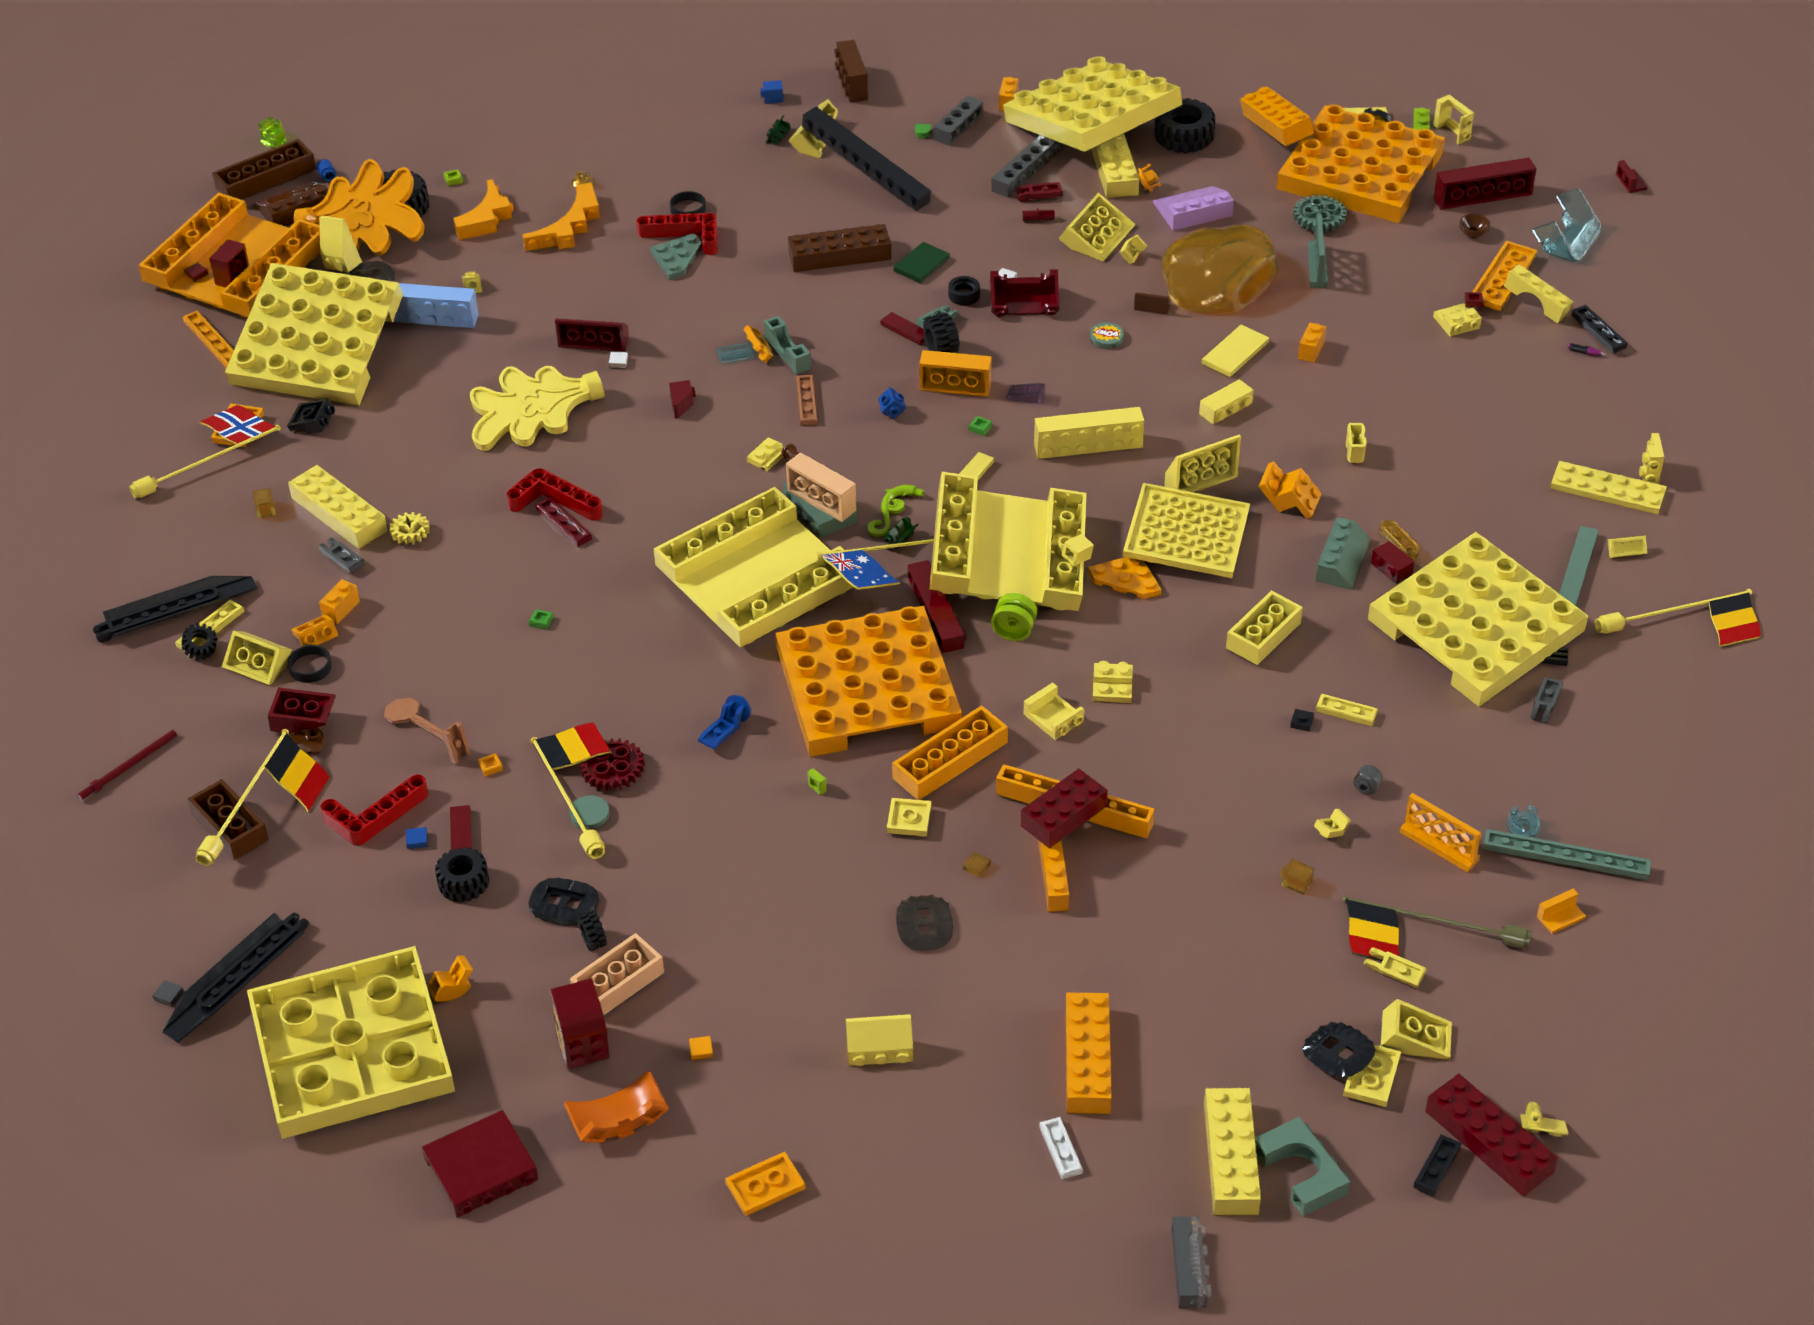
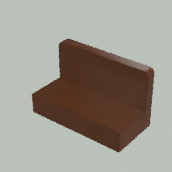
(1151, 303)

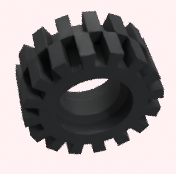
(199, 651)
(592, 930)

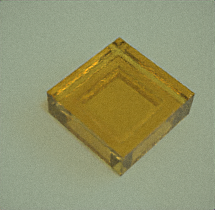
(976, 864)

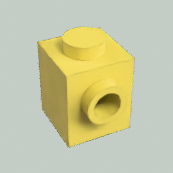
(1077, 549)

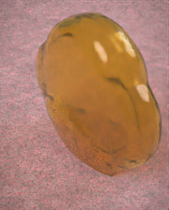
(1219, 268)

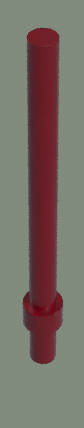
(97, 785)

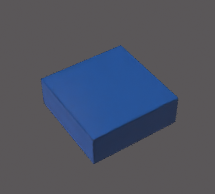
(416, 838)

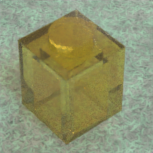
(264, 502)
(1297, 876)

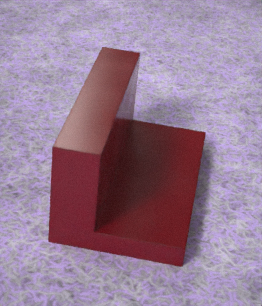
(1629, 178)

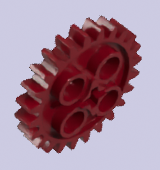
(616, 768)

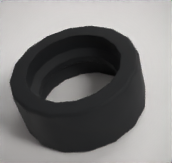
(964, 282)

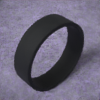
(687, 195)
(314, 676)

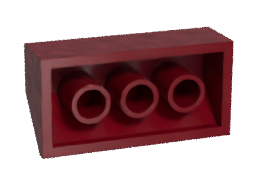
(592, 334)

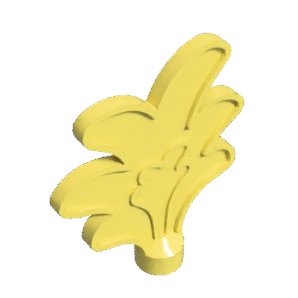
(529, 405)

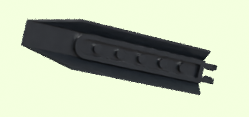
(171, 604)
(233, 973)

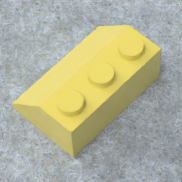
(256, 657)
(879, 1040)

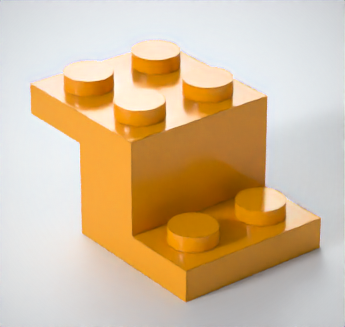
(1290, 490)

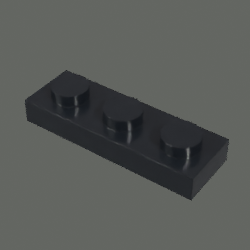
(1437, 1165)

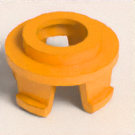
(1148, 178)

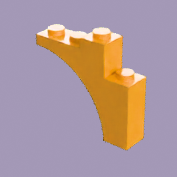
(485, 216)

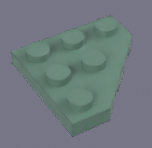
(676, 255)

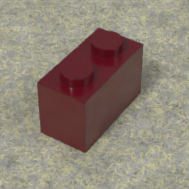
(1392, 562)

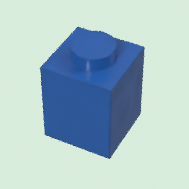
(772, 91)

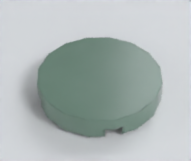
(591, 810)

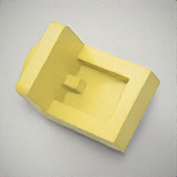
(1132, 249)
(472, 281)
(1333, 826)

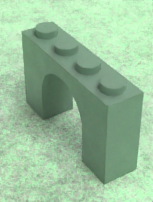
(818, 521)
(1297, 1140)

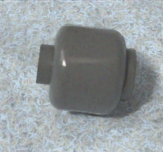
(1368, 779)

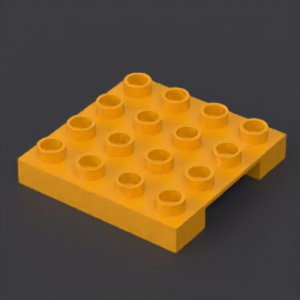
(1361, 162)
(204, 234)
(866, 677)

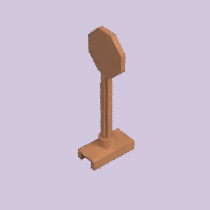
(407, 710)

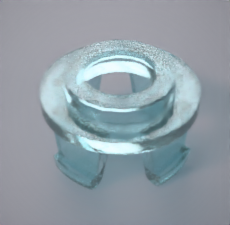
(1528, 816)

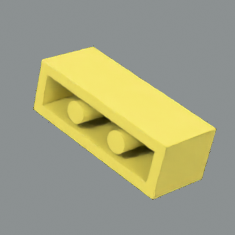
(1226, 401)

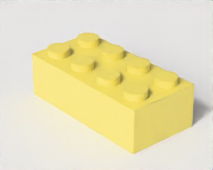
(1264, 627)

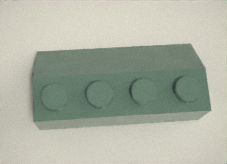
(1343, 554)

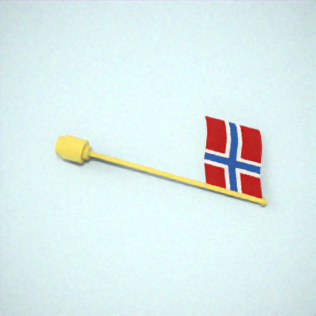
(234, 424)

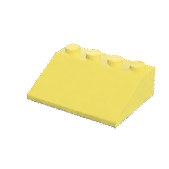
(1097, 229)
(1205, 466)

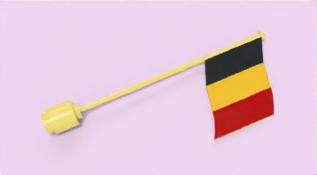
(1730, 614)
(568, 750)
(292, 771)

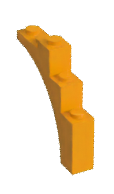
(573, 223)

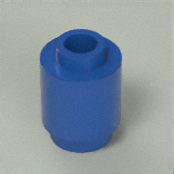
(326, 170)

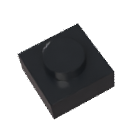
(1302, 720)

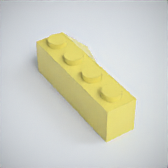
(807, 143)

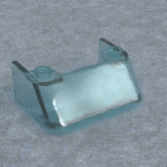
(1580, 231)

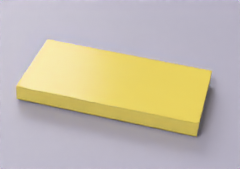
(1235, 350)

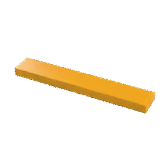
(209, 337)

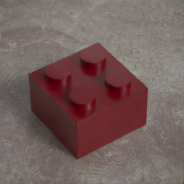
(228, 262)

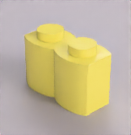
(1355, 442)

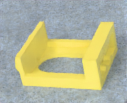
(1443, 118)

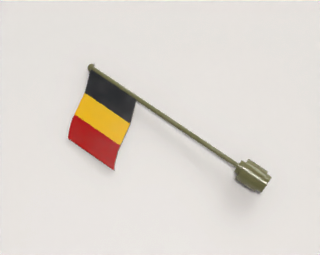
(1377, 927)

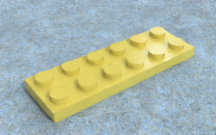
(1608, 487)

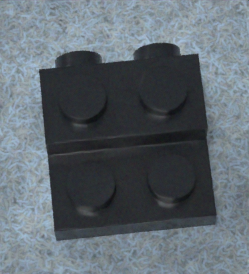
(312, 416)

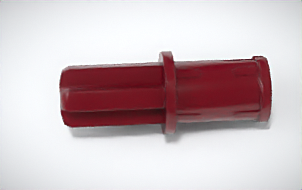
(1038, 215)

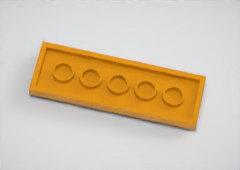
(1493, 280)

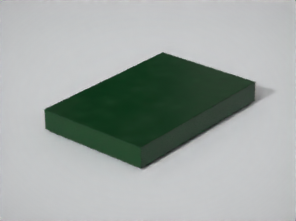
(921, 262)

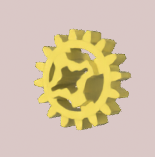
(409, 528)

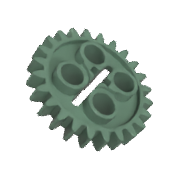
(1332, 212)

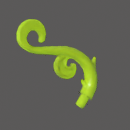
(896, 507)

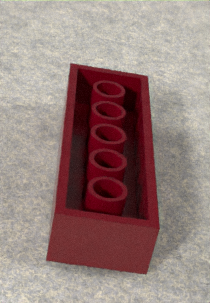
(1484, 183)
(1491, 1134)

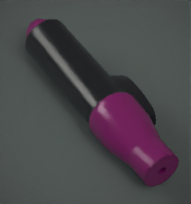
(1584, 349)

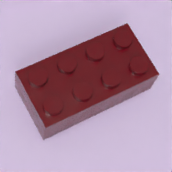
(1064, 808)

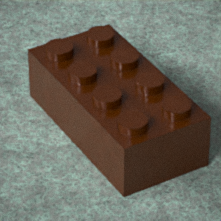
(851, 71)
(212, 809)

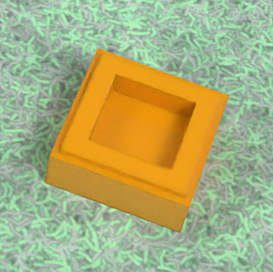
(490, 764)
(700, 1048)

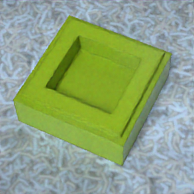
(453, 177)
(817, 781)

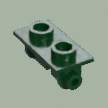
(778, 131)
(905, 530)

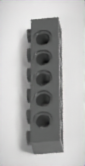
(1024, 165)

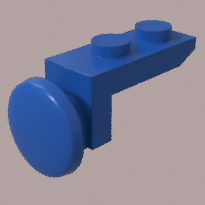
(732, 713)

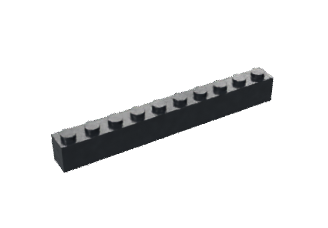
(866, 158)

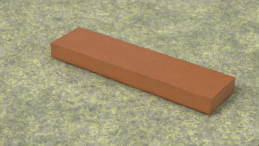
(806, 400)

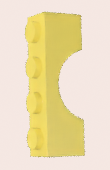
(1555, 304)

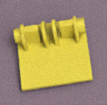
(1535, 1122)

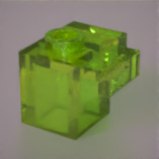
(272, 132)

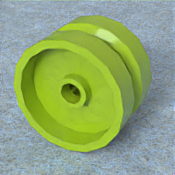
(1014, 617)

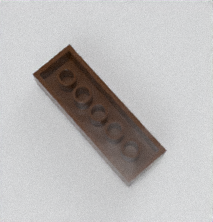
(265, 170)
(839, 247)

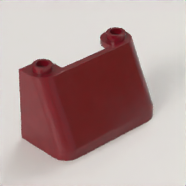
(1024, 294)

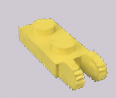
(1396, 967)

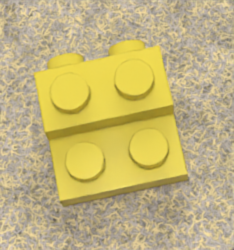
(1458, 319)
(1652, 460)
(1112, 682)

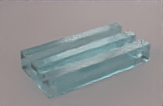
(734, 352)

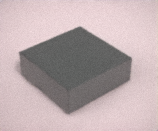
(168, 993)

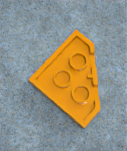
(1126, 576)

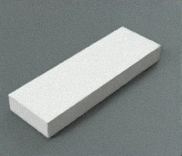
(1061, 1148)

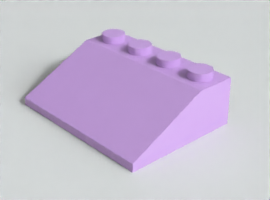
(1195, 207)

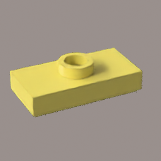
(1627, 546)

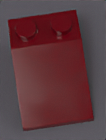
(299, 710)

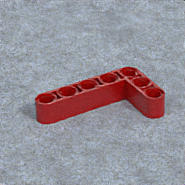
(681, 225)
(545, 483)
(379, 815)

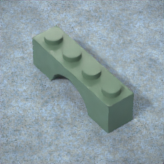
(777, 334)

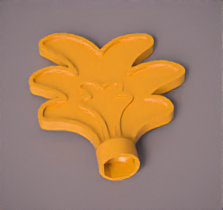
(370, 207)

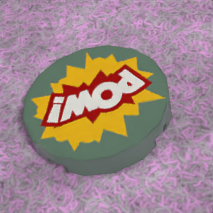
(1106, 335)

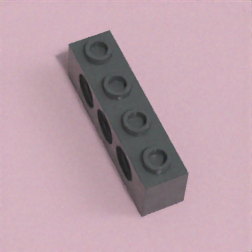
(958, 120)

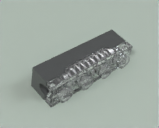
(1189, 1262)

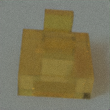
(581, 178)

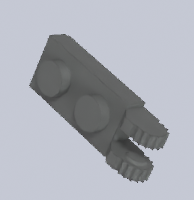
(341, 555)
(1547, 698)

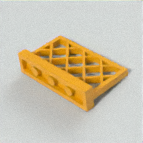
(1435, 839)

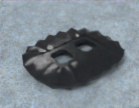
(567, 890)
(1329, 1059)

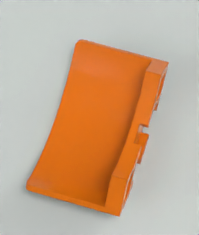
(619, 1112)

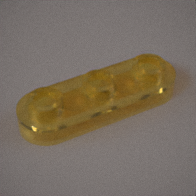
(1394, 533)

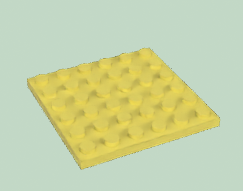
(1186, 530)

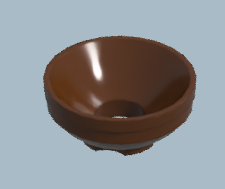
(1475, 222)

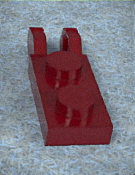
(1039, 191)

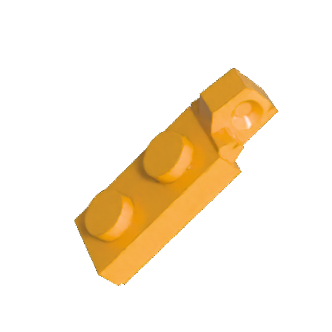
(759, 342)

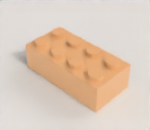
(821, 487)
(622, 971)

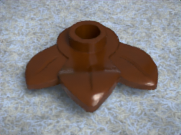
(309, 740)

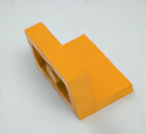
(1560, 911)

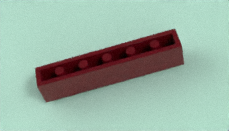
(939, 611)

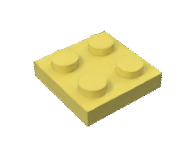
(909, 817)

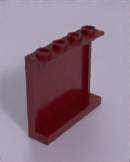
(480, 1163)

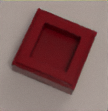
(196, 271)
(1473, 300)

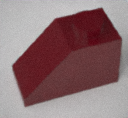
(681, 396)

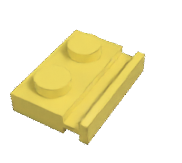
(766, 454)

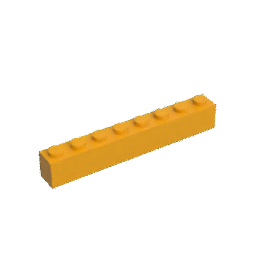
(1118, 814)

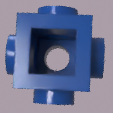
(892, 403)

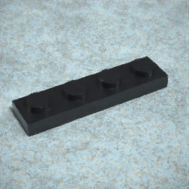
(1599, 329)

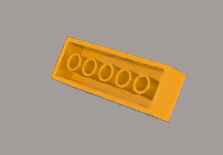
(1276, 116)
(949, 752)
(1088, 1053)

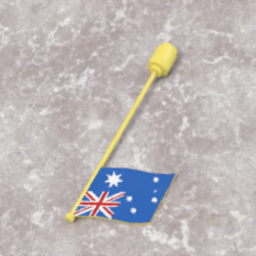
(860, 568)

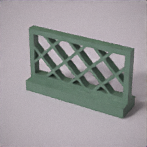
(1317, 257)

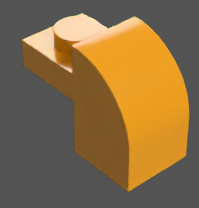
(452, 983)

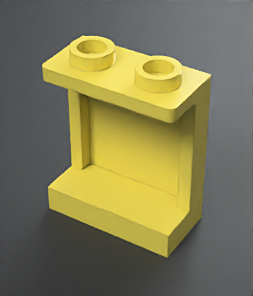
(1052, 712)

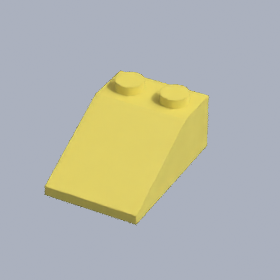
(337, 245)
(1415, 1031)

